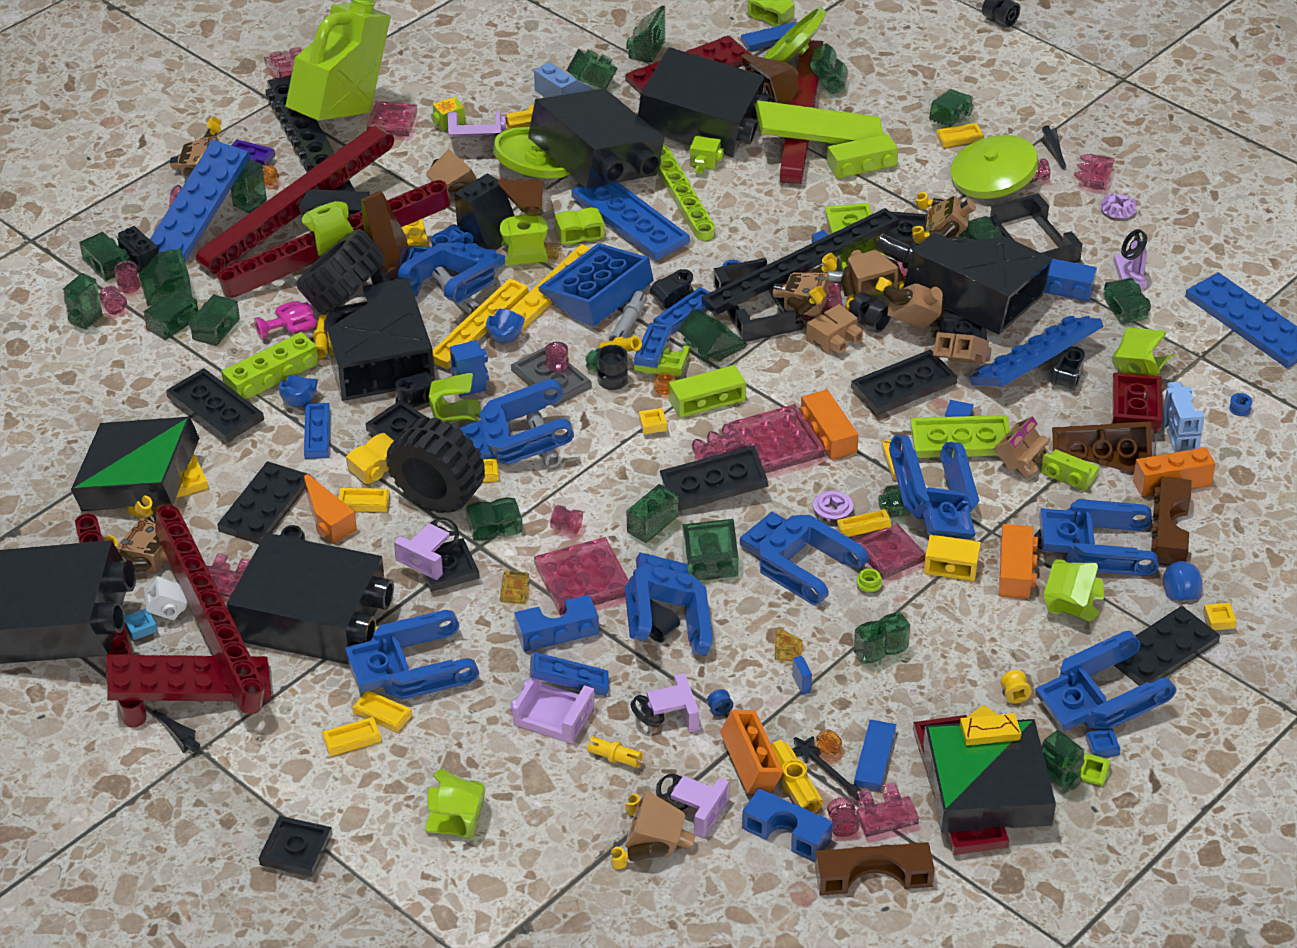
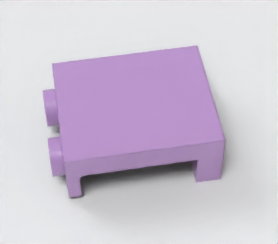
(464, 131)
(552, 710)

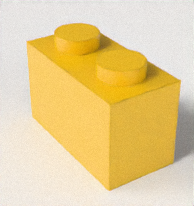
(952, 557)

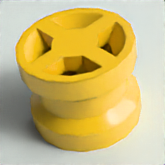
(1015, 686)

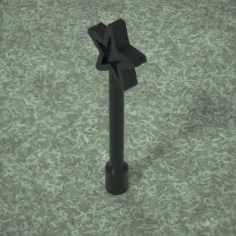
(807, 749)

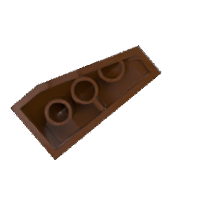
(779, 79)
(527, 195)
(385, 232)
(1107, 444)

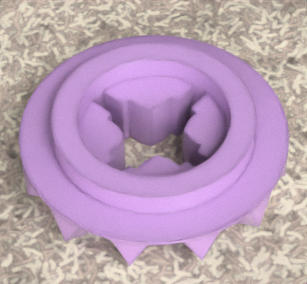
(1112, 206)
(838, 499)

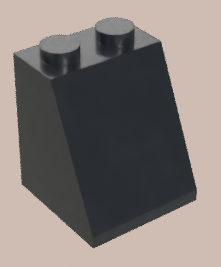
(481, 211)

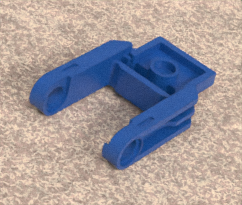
(472, 262)
(493, 432)
(942, 509)
(1072, 534)
(779, 539)
(669, 583)
(384, 664)
(1077, 698)

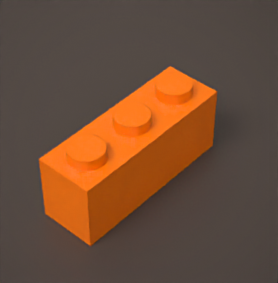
(829, 424)
(1189, 465)
(1017, 561)
(751, 751)

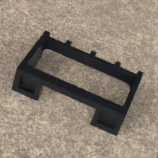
(1069, 245)
(760, 327)

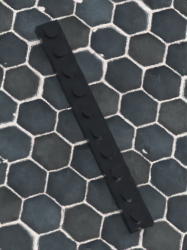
(799, 261)

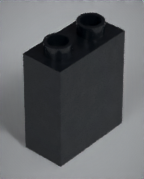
(702, 99)
(596, 137)
(309, 597)
(62, 600)

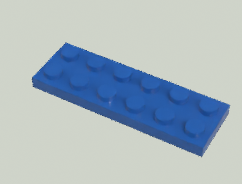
(200, 198)
(633, 218)
(1247, 317)
(1035, 351)

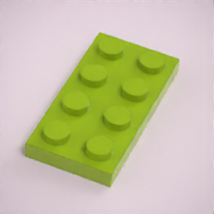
(976, 434)

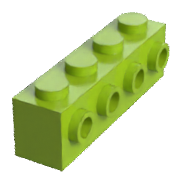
(271, 366)

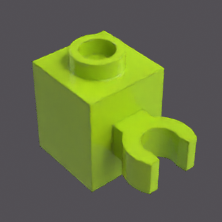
(705, 153)

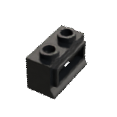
(138, 244)

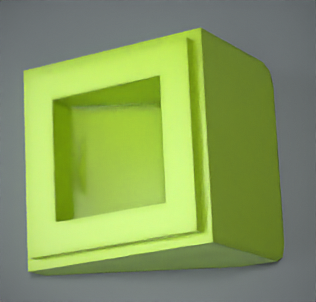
(1095, 769)

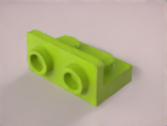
(1069, 469)

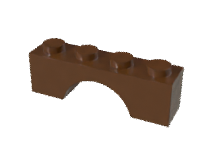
(1173, 502)
(907, 863)

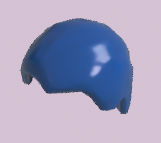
(504, 325)
(298, 390)
(1182, 581)

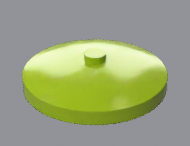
(798, 36)
(524, 156)
(994, 166)

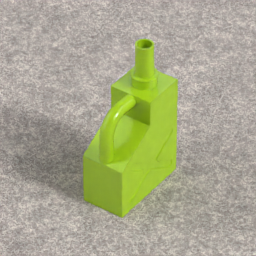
(342, 64)

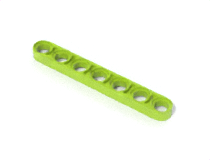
(688, 197)

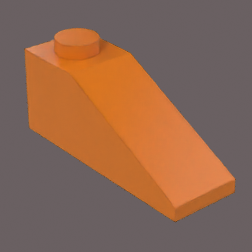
(331, 515)

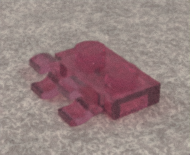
(223, 577)
(888, 815)

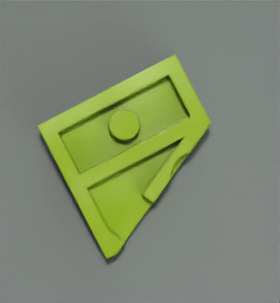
(670, 363)

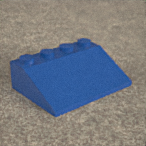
(598, 283)

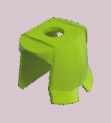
(328, 224)
(524, 239)
(1136, 354)
(458, 410)
(1073, 589)
(454, 805)

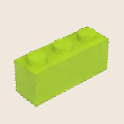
(862, 156)
(707, 391)

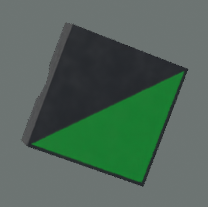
(135, 462)
(989, 781)

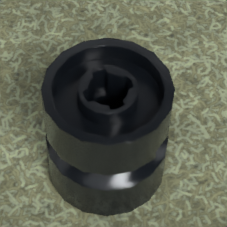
(1002, 11)
(870, 312)
(612, 367)

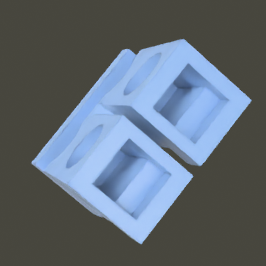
(1181, 419)

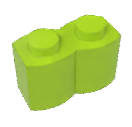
(771, 11)
(579, 226)

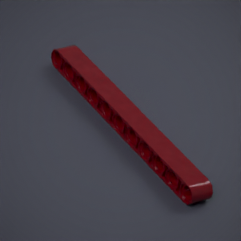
(796, 149)
(285, 205)
(303, 250)
(209, 610)
(132, 712)

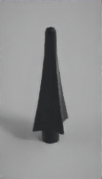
(1051, 141)
(181, 734)

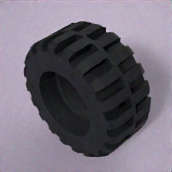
(340, 271)
(435, 465)

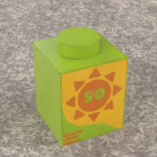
(446, 106)

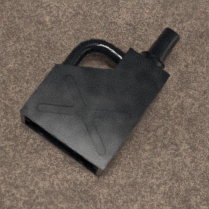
(979, 279)
(378, 339)

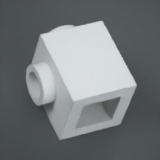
(165, 599)

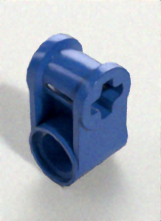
(451, 235)

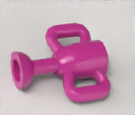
(294, 316)

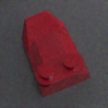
(1137, 399)

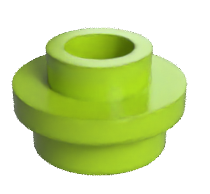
(869, 580)

